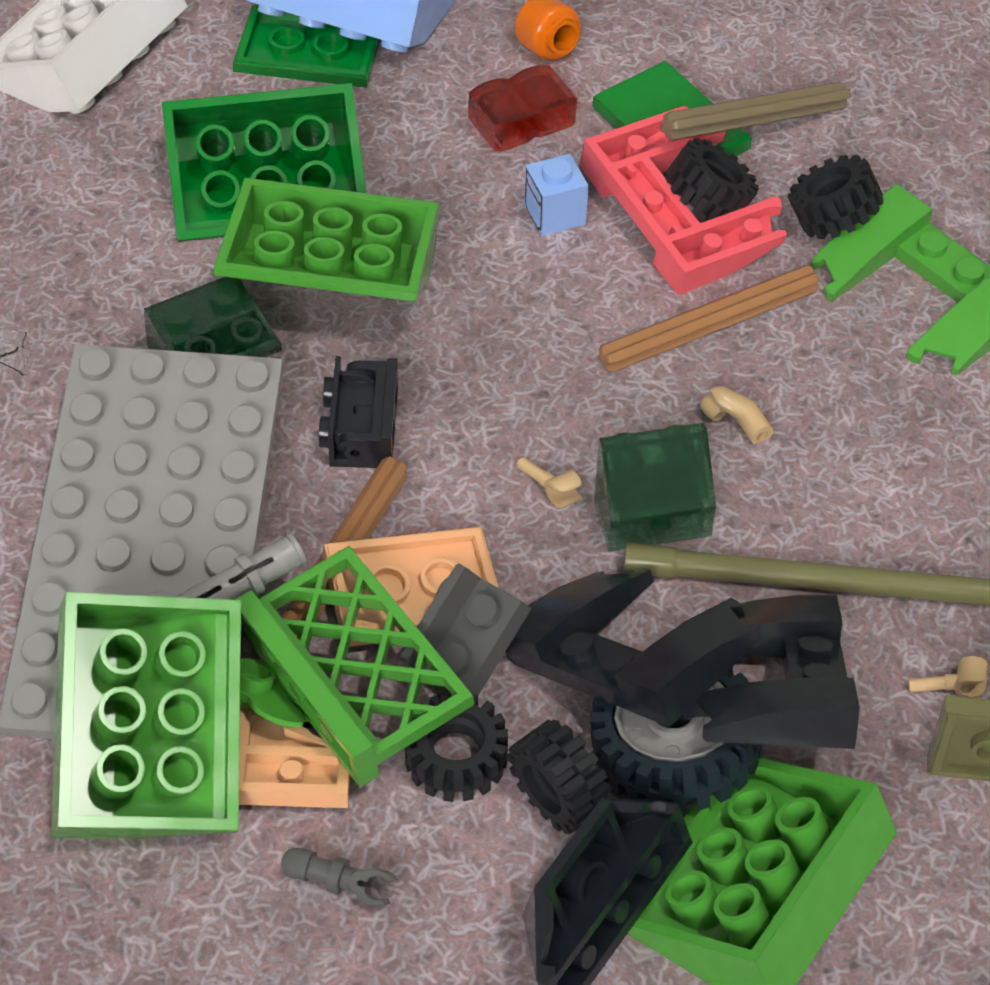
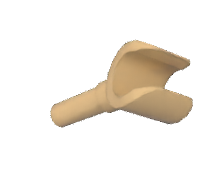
(558, 489)
(967, 682)

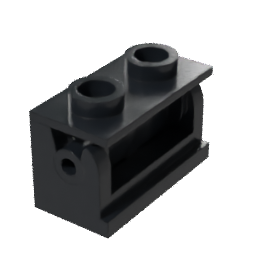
(361, 413)

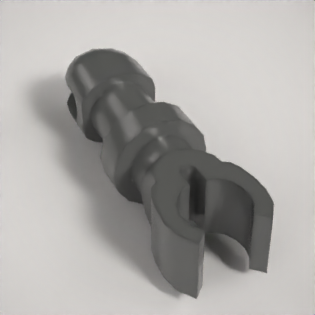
(336, 874)

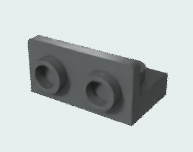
(470, 626)

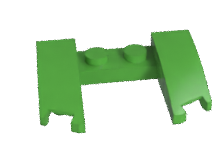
(905, 232)

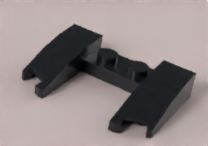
(661, 681)
(813, 702)

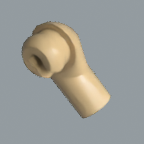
(743, 409)

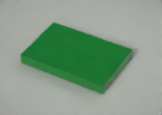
(300, 52)
(657, 92)

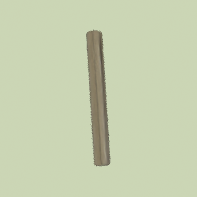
(754, 111)

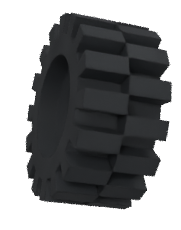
(711, 179)
(836, 196)
(467, 773)
(558, 775)

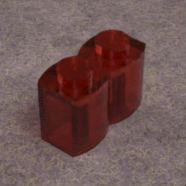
(521, 107)

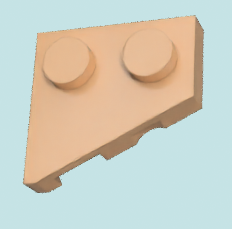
(288, 766)

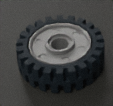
(672, 760)

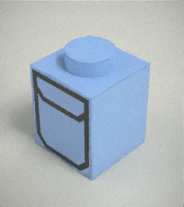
(555, 194)

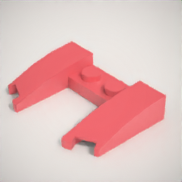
(687, 252)

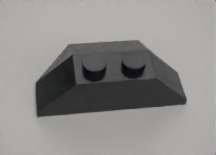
(601, 886)

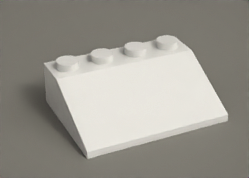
(77, 47)

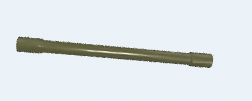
(670, 563)

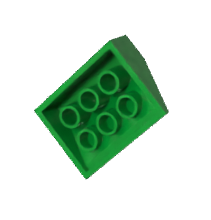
(271, 136)

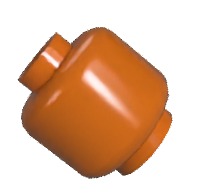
(548, 28)

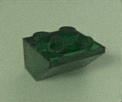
(211, 320)
(655, 486)

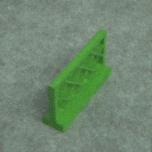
(318, 696)

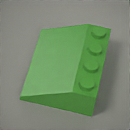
(330, 240)
(146, 716)
(767, 875)

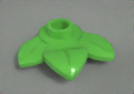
(266, 695)

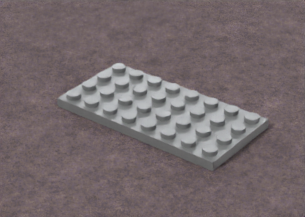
(143, 494)

